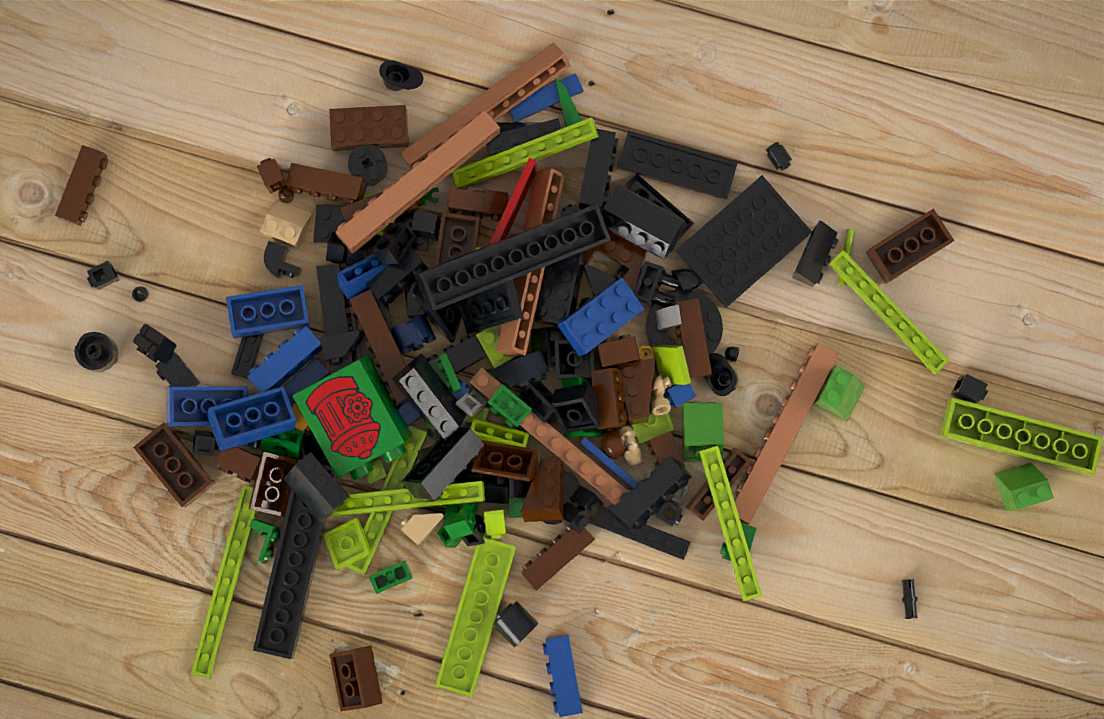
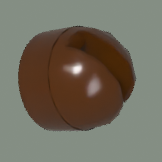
(284, 199)

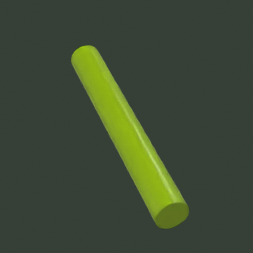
(848, 248)

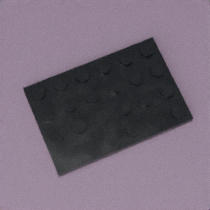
(744, 241)

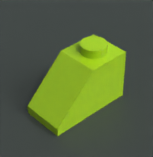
(495, 523)

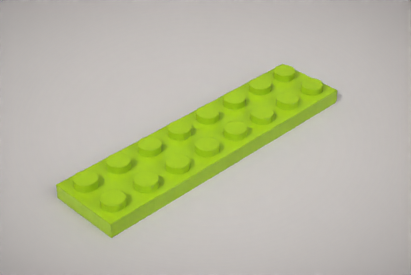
(475, 617)

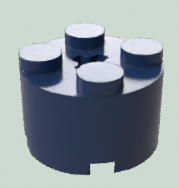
(413, 334)

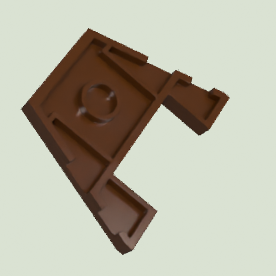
(624, 253)

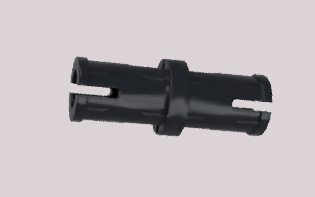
(909, 599)

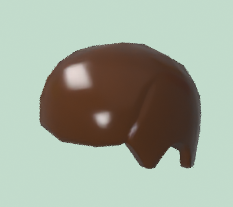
(612, 444)

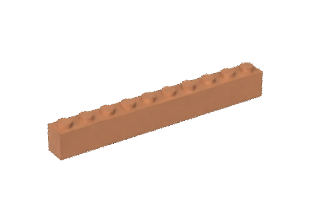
(495, 100)
(418, 181)
(541, 209)
(784, 431)
(558, 445)

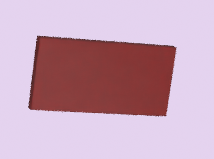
(515, 201)

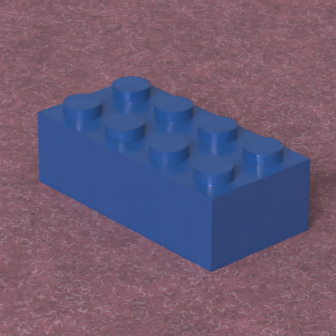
(267, 311)
(600, 316)
(286, 361)
(191, 404)
(251, 418)

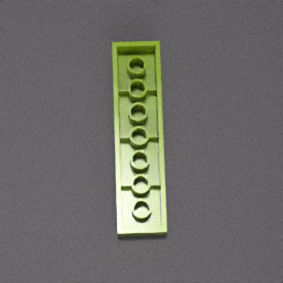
(1021, 436)

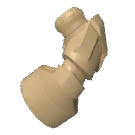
(660, 404)
(633, 452)

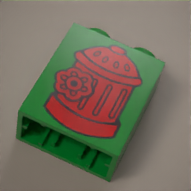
(354, 418)

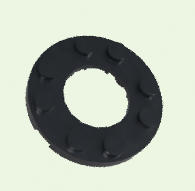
(710, 316)

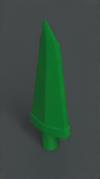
(568, 108)

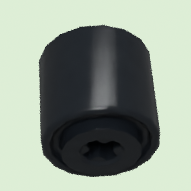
(514, 623)

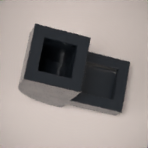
(275, 261)

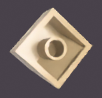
(286, 223)
(421, 526)

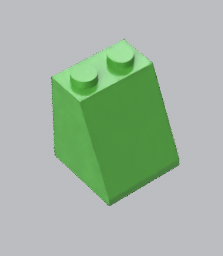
(839, 393)
(701, 429)
(1023, 487)

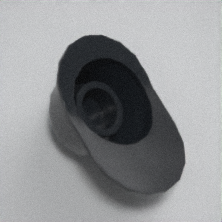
(400, 76)
(723, 377)

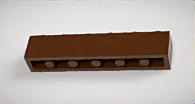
(379, 340)

